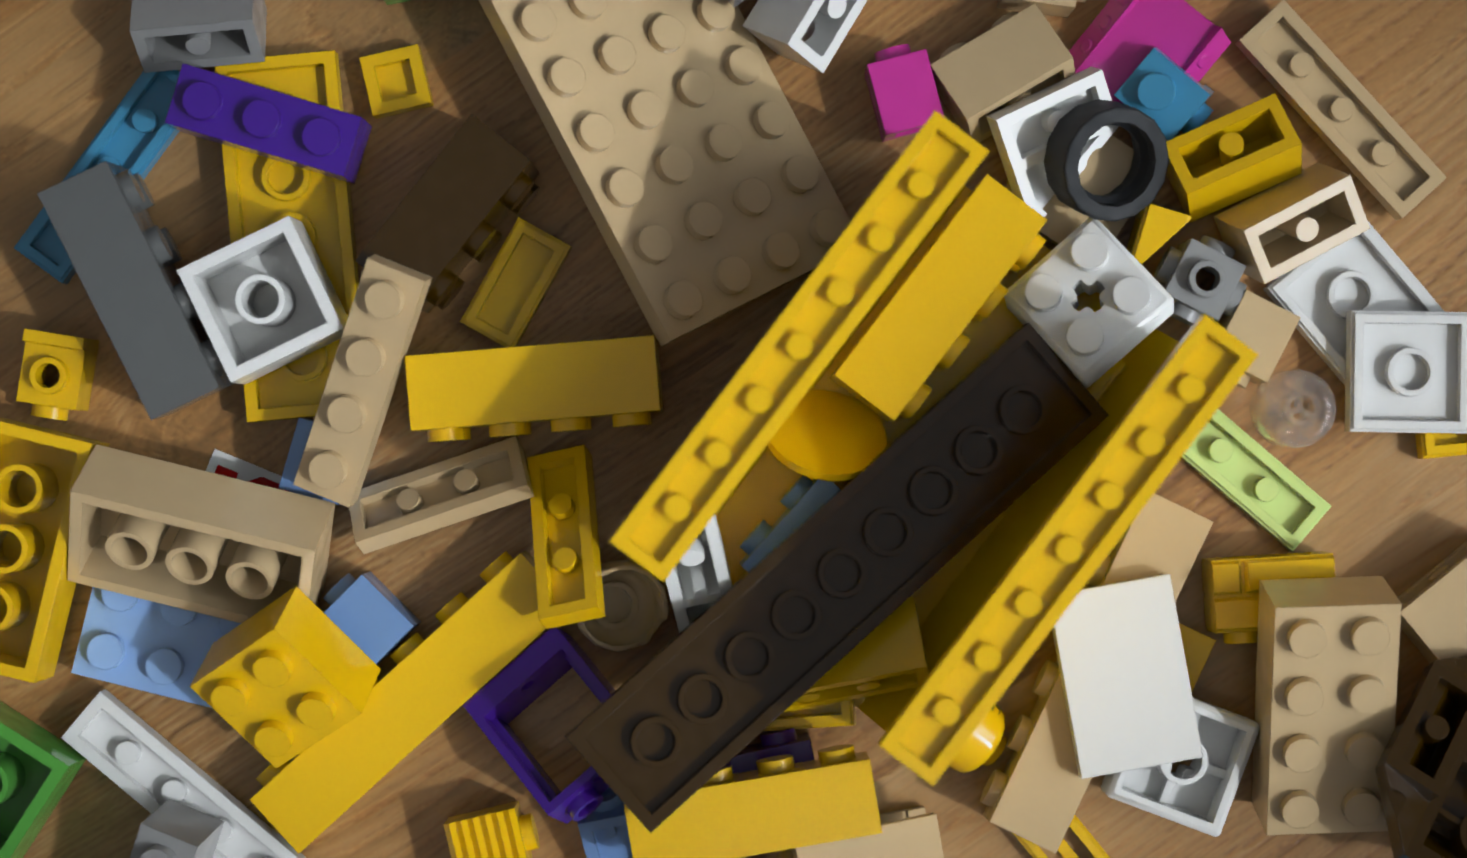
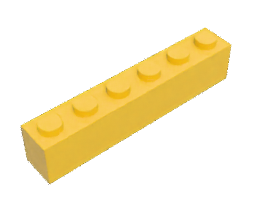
(407, 704)

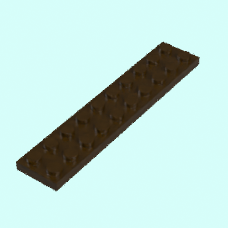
(836, 577)

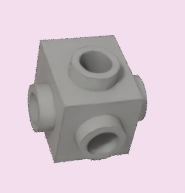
(1178, 274)

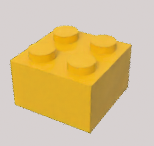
(286, 677)

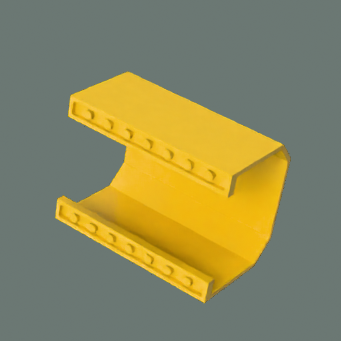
(1028, 565)

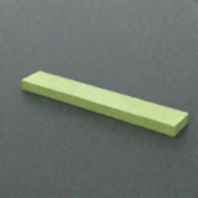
(1255, 481)

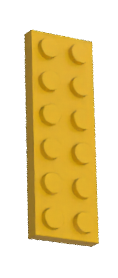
(269, 190)

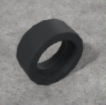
(1147, 166)

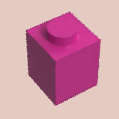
(901, 91)

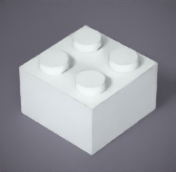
(265, 300)

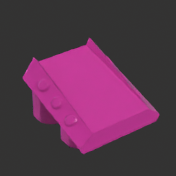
(1132, 28)

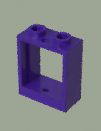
(513, 692)

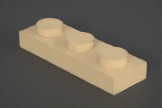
(440, 495)

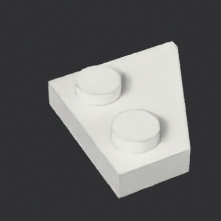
(1026, 125)

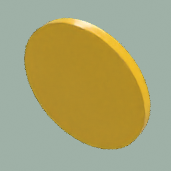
(829, 437)

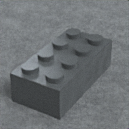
(135, 286)

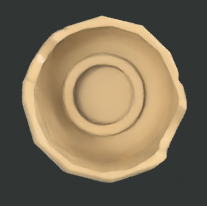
(633, 607)

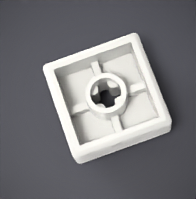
(1090, 263)
(1196, 793)

